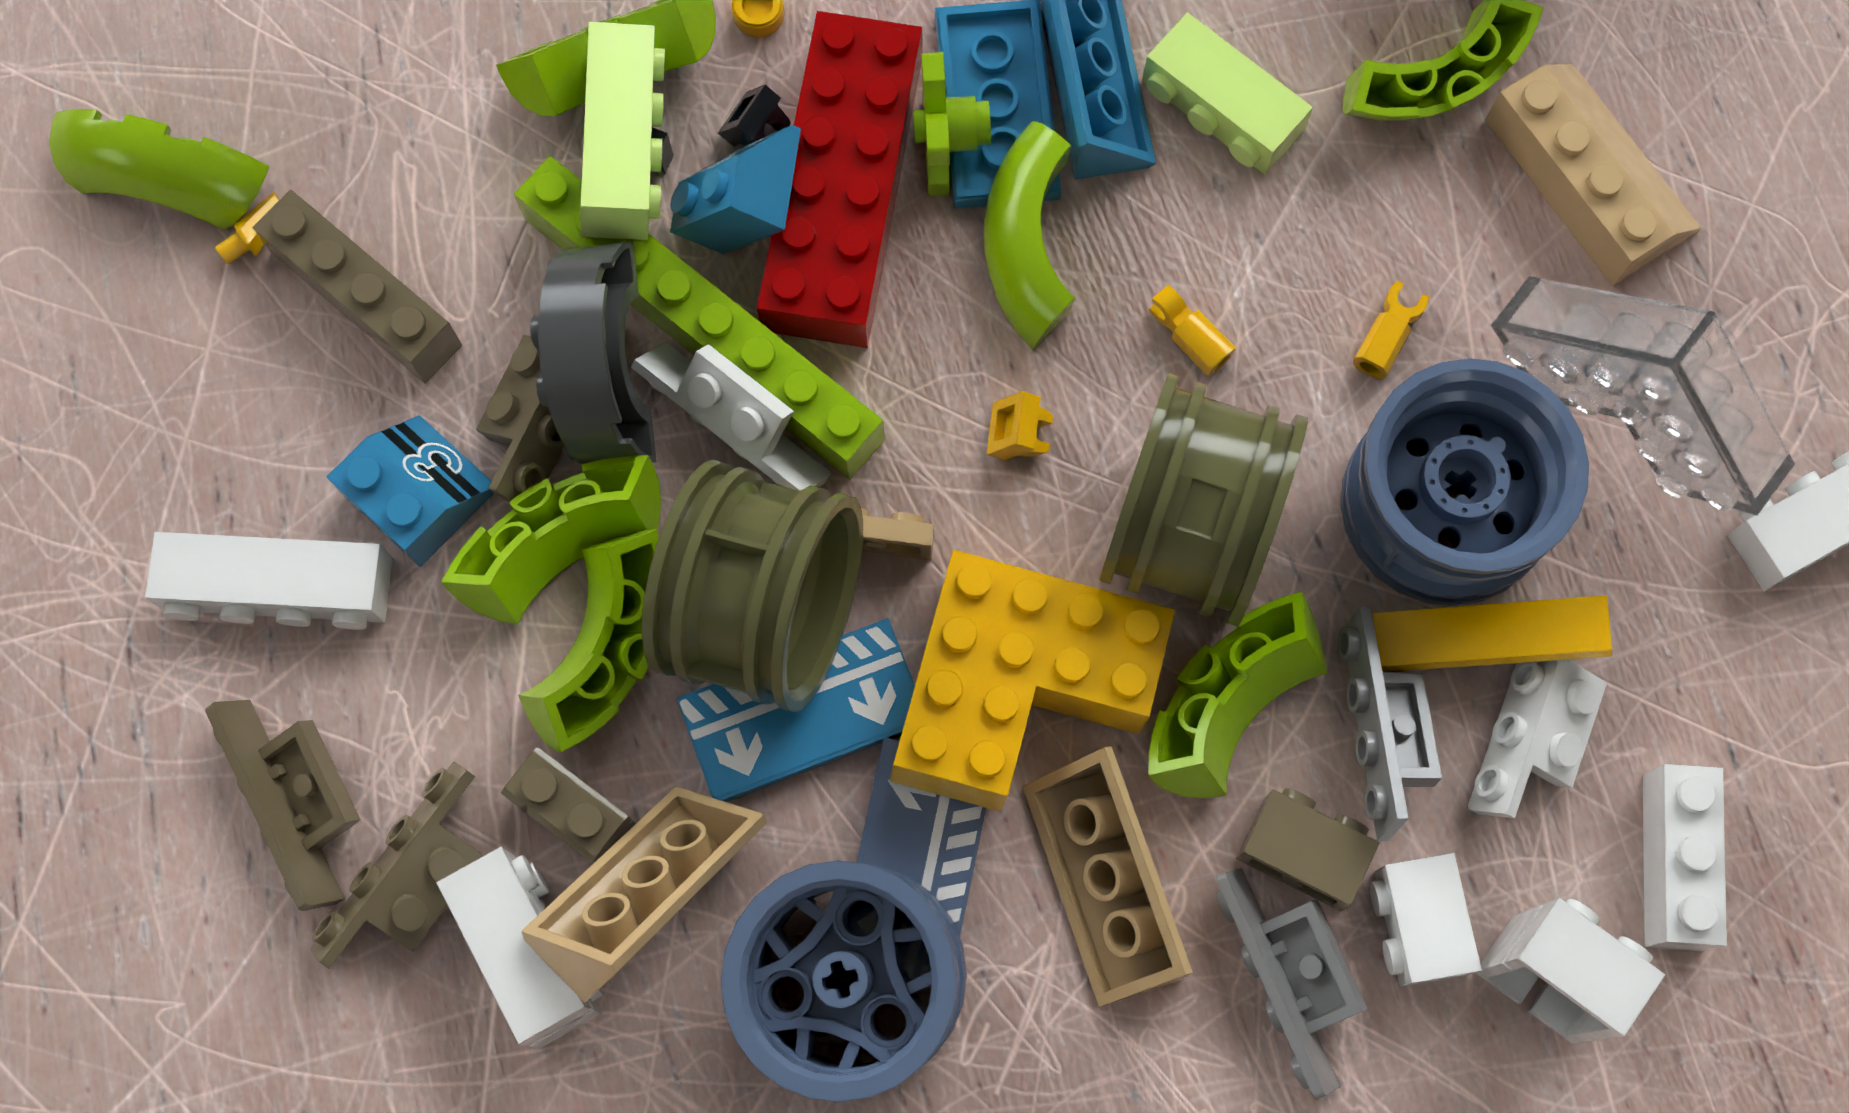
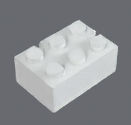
(492, 906)
(1591, 977)

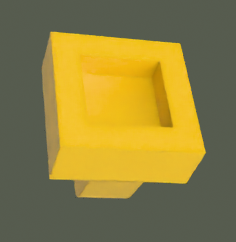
(1015, 427)

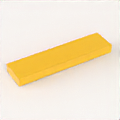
(1494, 634)

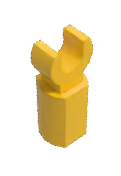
(1192, 331)
(1388, 334)

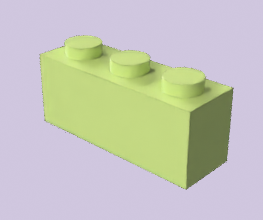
(1225, 94)

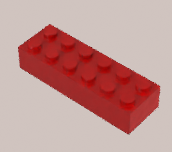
(846, 179)

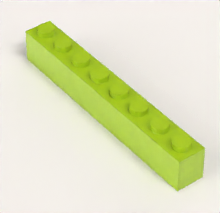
(701, 314)

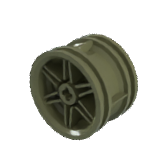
(752, 585)

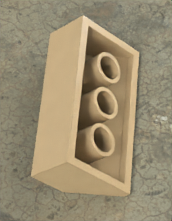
(1589, 170)

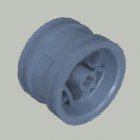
(846, 1009)

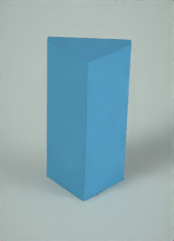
(1097, 86)

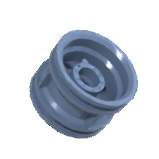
(1517, 424)

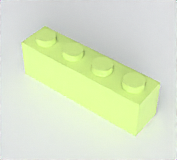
(618, 131)

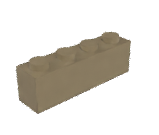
(358, 286)

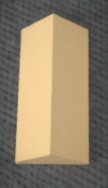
(1106, 878)
(638, 887)

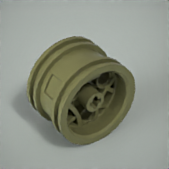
(1205, 500)

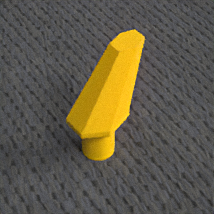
(245, 237)

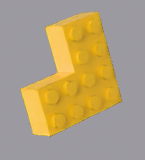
(1014, 643)

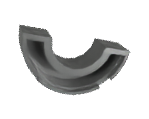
(584, 353)

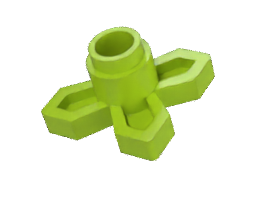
(946, 123)

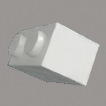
(1425, 920)

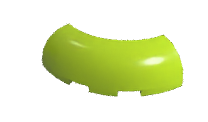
(554, 74)
(1411, 91)
(148, 164)
(1013, 239)
(545, 531)
(607, 651)
(1227, 690)

